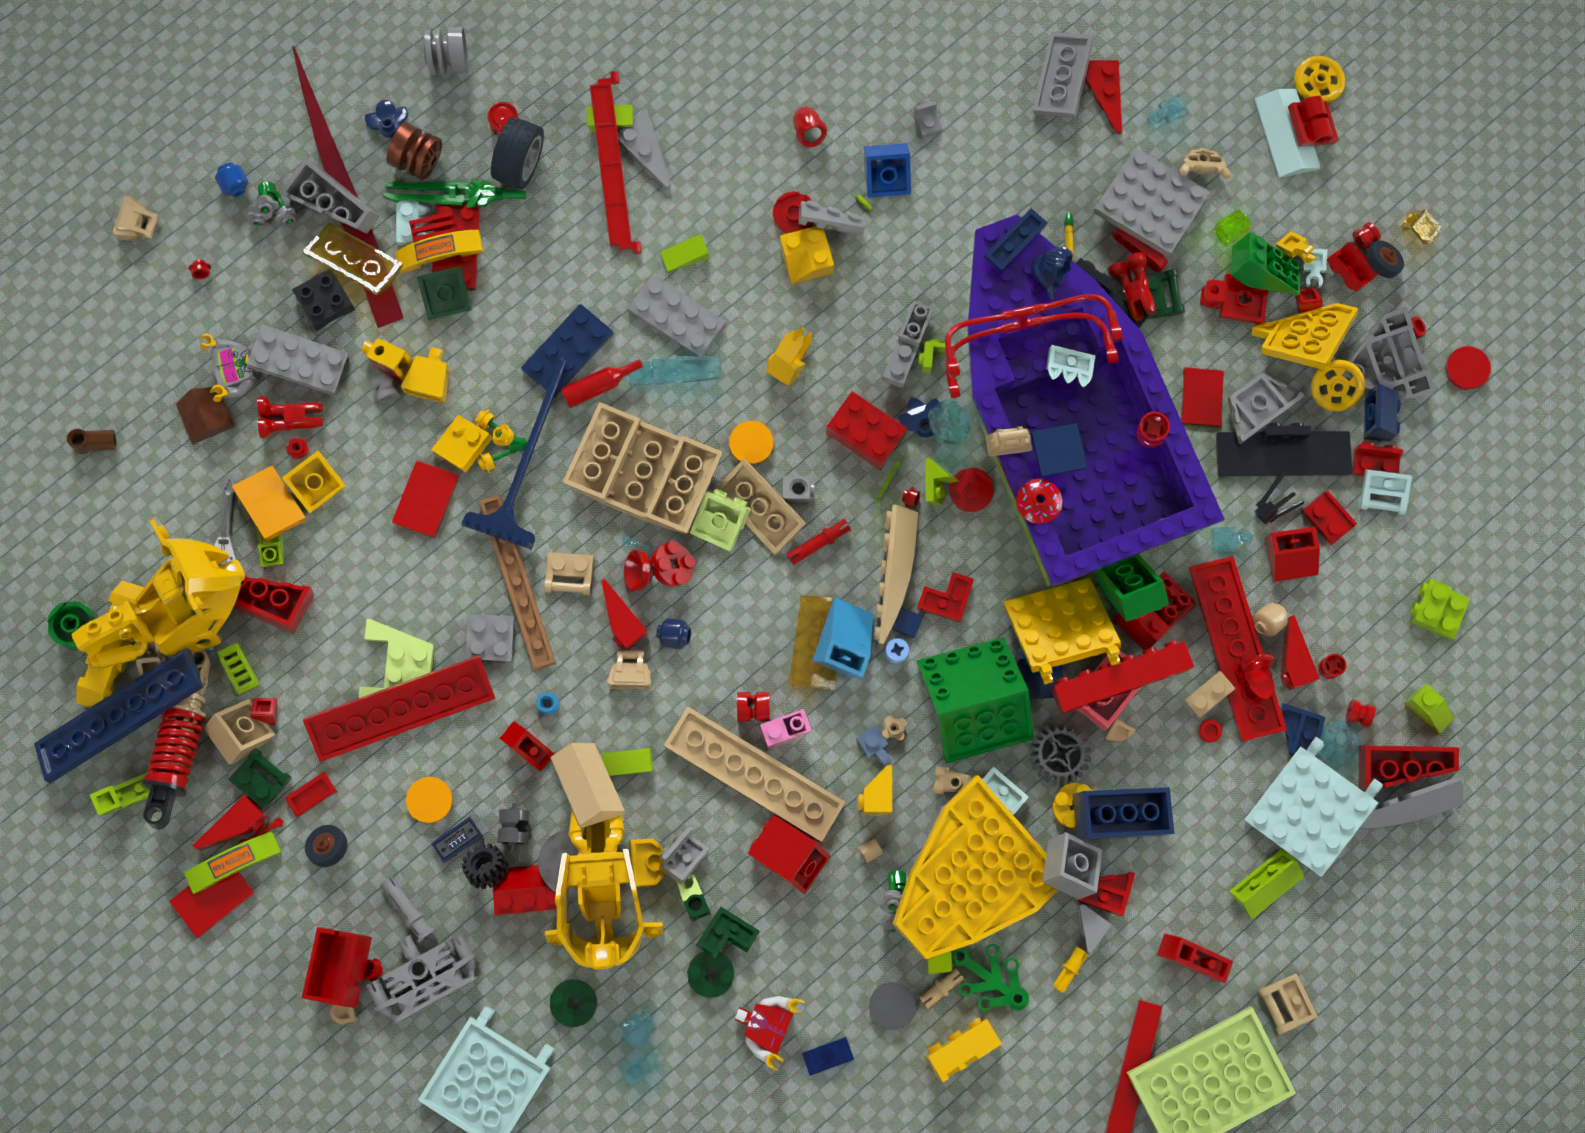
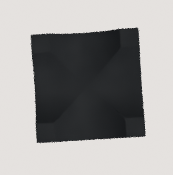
(323, 299)

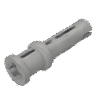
(414, 918)

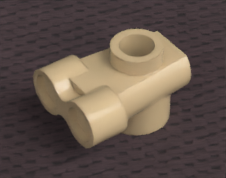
(946, 781)

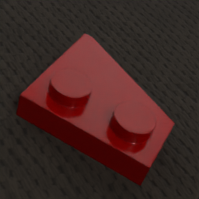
(1111, 893)

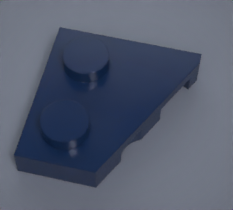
(1301, 727)

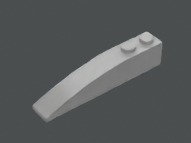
(1418, 805)

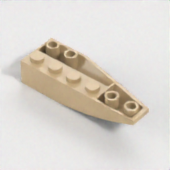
(897, 568)

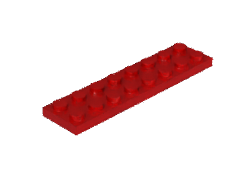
(1232, 637)
(399, 708)

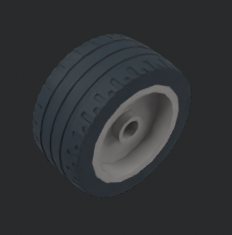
(517, 153)

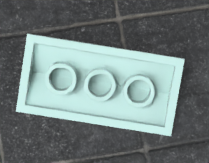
(1280, 134)

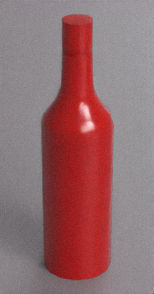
(597, 383)

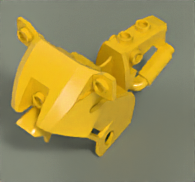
(163, 611)
(598, 875)

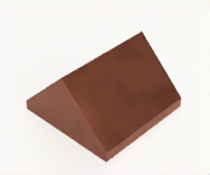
(203, 415)

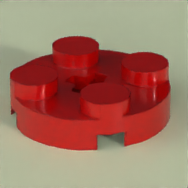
(683, 564)

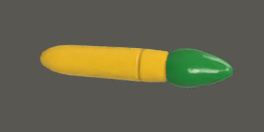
(1069, 239)

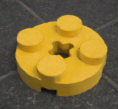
(1063, 801)

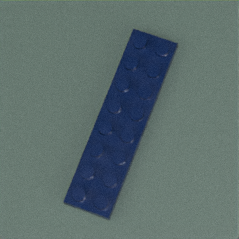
(118, 715)

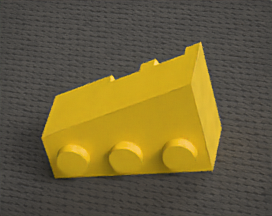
(962, 1049)

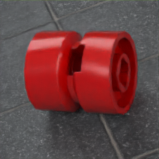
(1152, 429)
(761, 708)

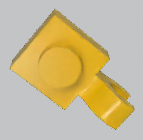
(1295, 245)

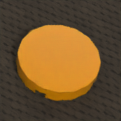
(751, 442)
(429, 800)

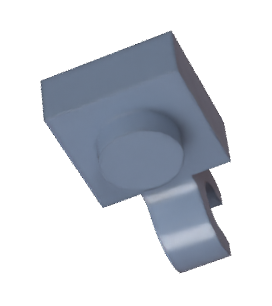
(874, 744)

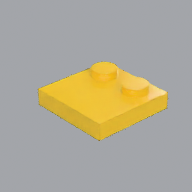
(462, 443)

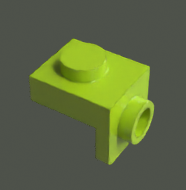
(925, 358)

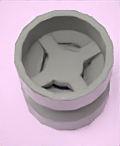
(385, 390)

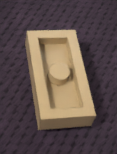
(1210, 694)

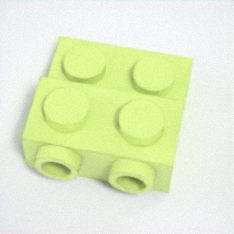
(720, 519)

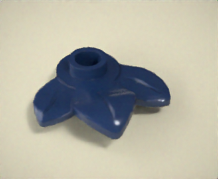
(386, 118)
(917, 416)

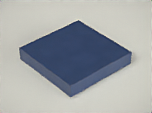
(1058, 450)

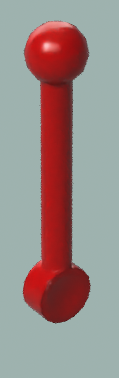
(278, 822)

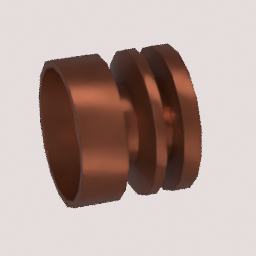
(414, 151)

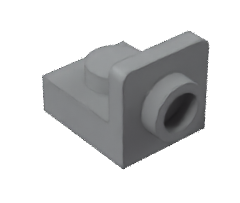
(927, 119)

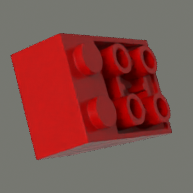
(1153, 625)

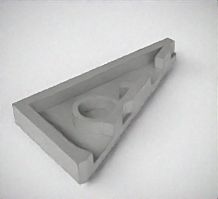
(643, 146)

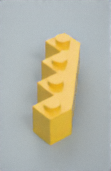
(99, 682)

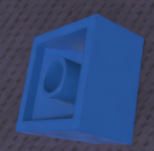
(887, 170)

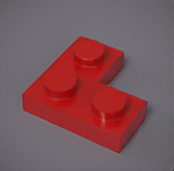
(948, 604)

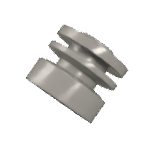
(446, 50)

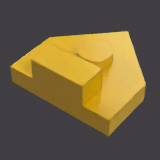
(645, 861)

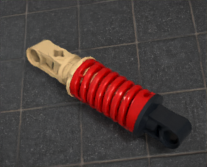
(174, 751)

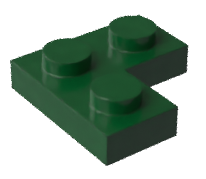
(725, 928)

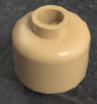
(1270, 619)

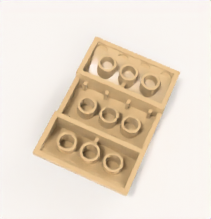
(642, 469)

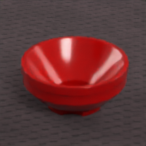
(638, 570)

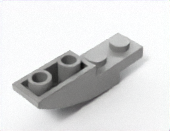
(908, 344)

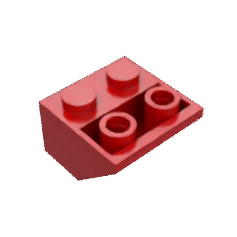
(1293, 554)

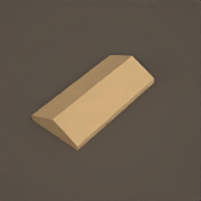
(770, 515)
(587, 784)

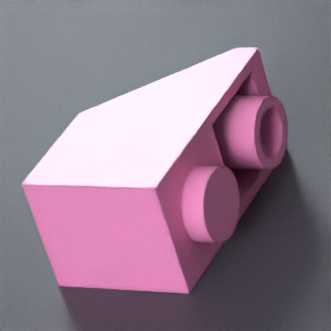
(785, 729)

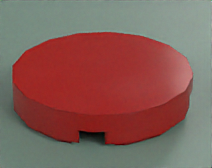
(787, 212)
(1468, 368)
(972, 490)

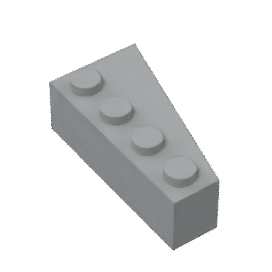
(322, 193)

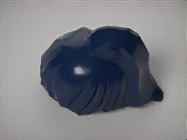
(1051, 268)

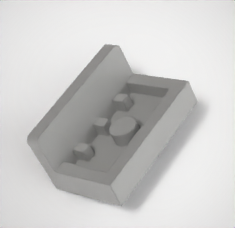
(682, 856)

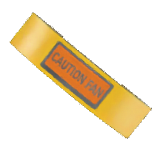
(438, 248)

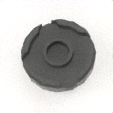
(892, 1006)

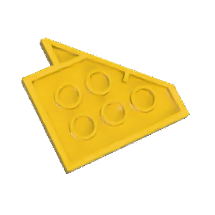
(1308, 336)

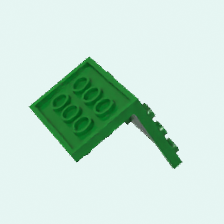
(978, 699)

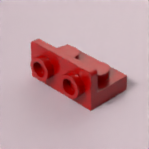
(1376, 458)

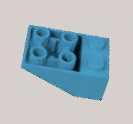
(845, 639)

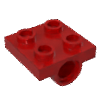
(1313, 122)

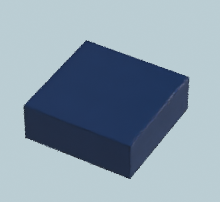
(908, 623)

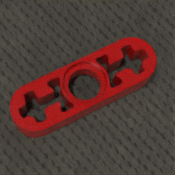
(1155, 259)

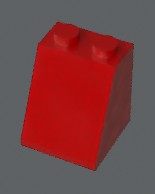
(789, 854)

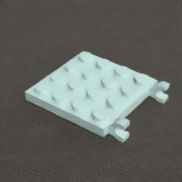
(1312, 810)
(485, 1079)

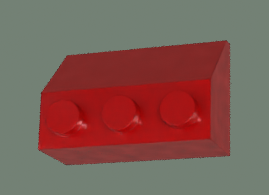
(522, 892)

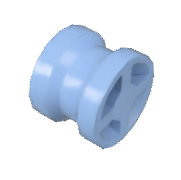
(897, 655)

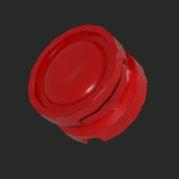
(499, 115)

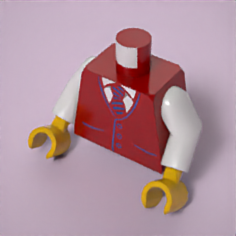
(768, 1026)

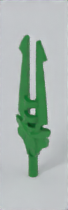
(478, 193)

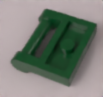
(1158, 295)
(254, 784)

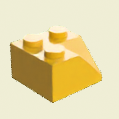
(806, 254)

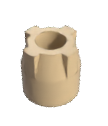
(870, 850)

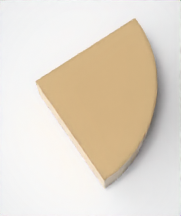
(1119, 731)

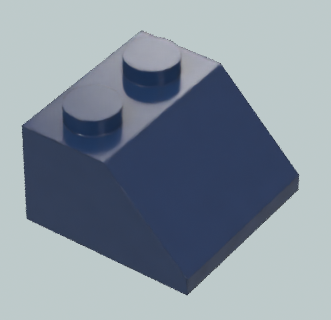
(1381, 414)

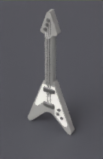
(224, 539)

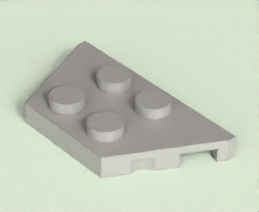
(1259, 404)

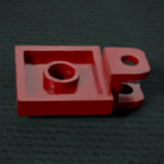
(1226, 296)

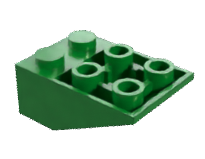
(1264, 266)

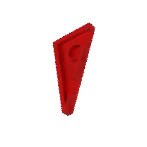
(1104, 81)

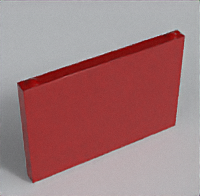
(1202, 397)

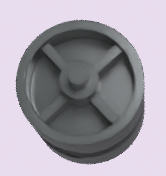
(513, 826)

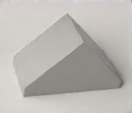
(1092, 927)

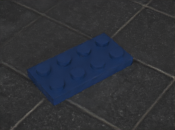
(575, 340)

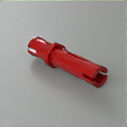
(819, 541)

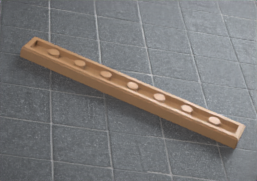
(521, 594)

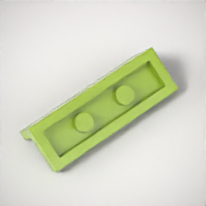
(1267, 883)

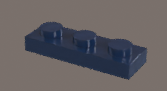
(1015, 240)

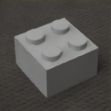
(1072, 866)

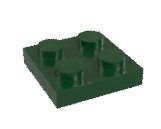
(444, 293)

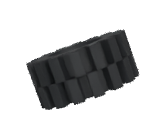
(480, 857)

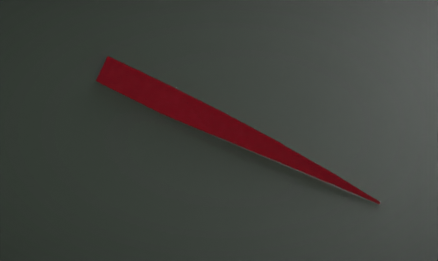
(384, 305)

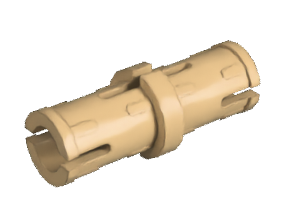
(941, 988)

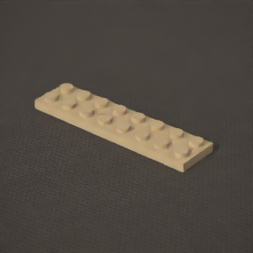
(754, 774)

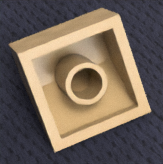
(236, 732)

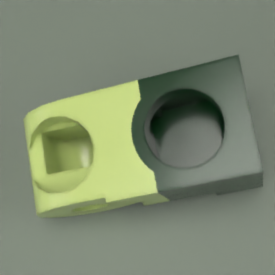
(693, 898)

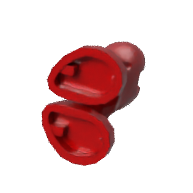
(1137, 290)
(293, 416)

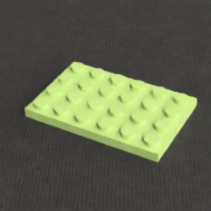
(1213, 1079)

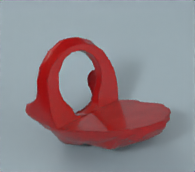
(806, 119)
(1258, 674)

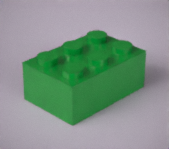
(1132, 587)

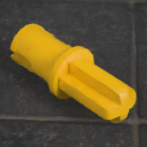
(1070, 969)

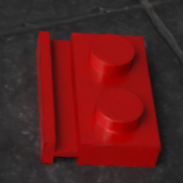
(1329, 517)

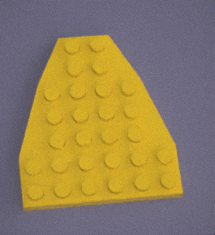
(971, 875)

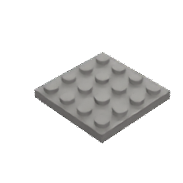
(1151, 202)

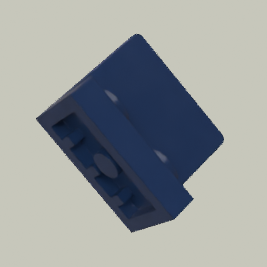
(1034, 681)

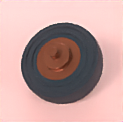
(1385, 259)
(326, 846)

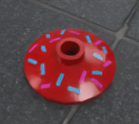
(1039, 512)

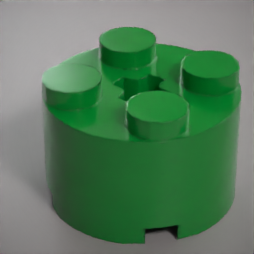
(62, 619)

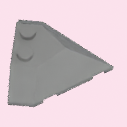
(1393, 357)

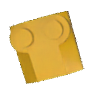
(314, 481)

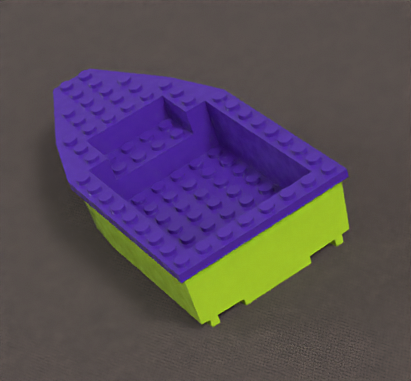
(1129, 492)

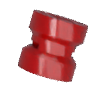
(1334, 662)
(1359, 713)

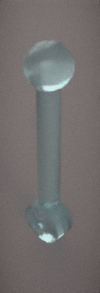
(627, 541)

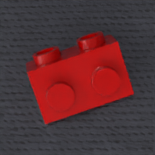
(1352, 267)

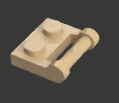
(572, 567)
(1294, 999)

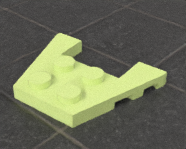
(406, 655)

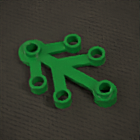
(993, 980)

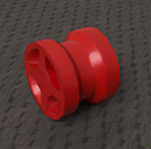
(1366, 235)

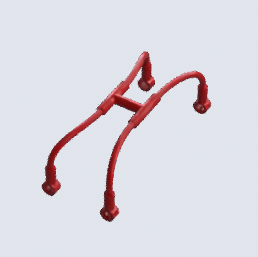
(952, 367)

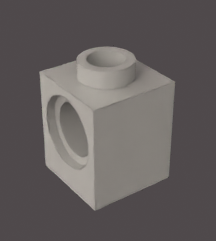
(790, 482)

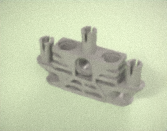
(431, 991)

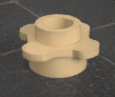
(889, 732)

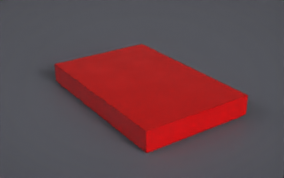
(425, 499)
(213, 904)

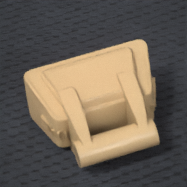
(131, 221)
(1008, 441)
(629, 674)

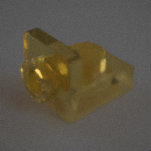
(1422, 225)

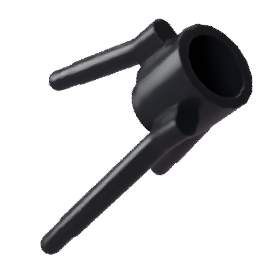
(1268, 511)

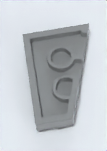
(823, 217)

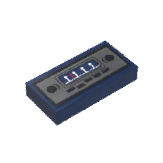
(457, 839)

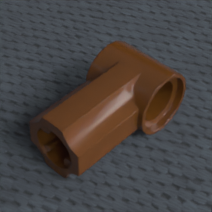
(93, 440)

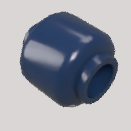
(674, 633)

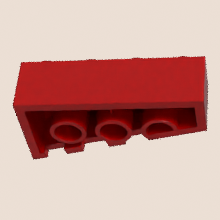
(274, 602)
(1404, 763)

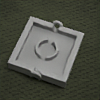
(490, 637)

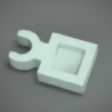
(1316, 267)

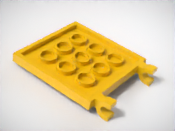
(1062, 626)

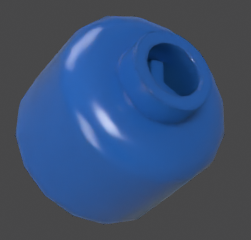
(231, 179)

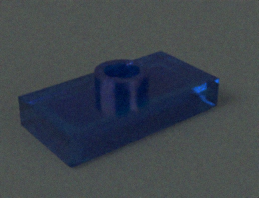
(827, 1056)

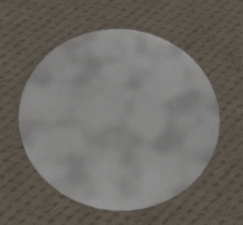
(550, 859)

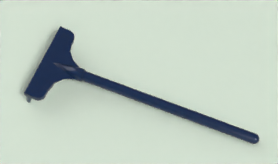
(502, 521)

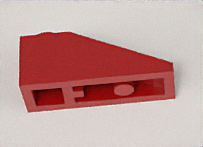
(624, 624)
(1296, 660)
(237, 822)
(1194, 957)

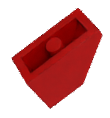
(527, 746)

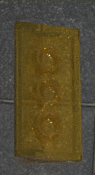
(353, 259)
(810, 624)

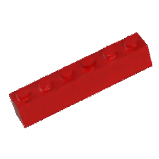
(1122, 677)

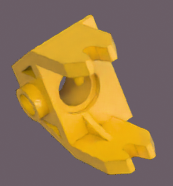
(786, 361)

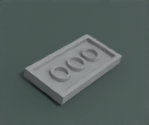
(1063, 74)
(676, 316)
(297, 359)

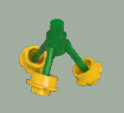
(501, 436)

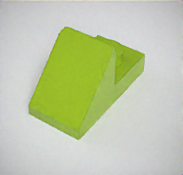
(934, 478)

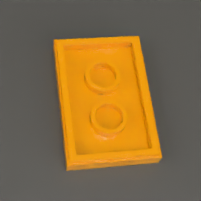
(268, 503)

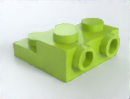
(1439, 609)

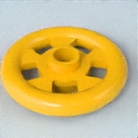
(1314, 63)
(1347, 401)

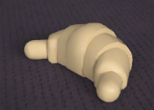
(1203, 162)

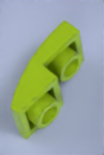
(271, 551)
(628, 761)

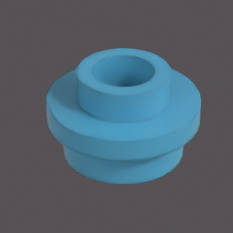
(540, 703)

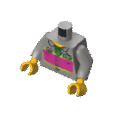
(230, 367)

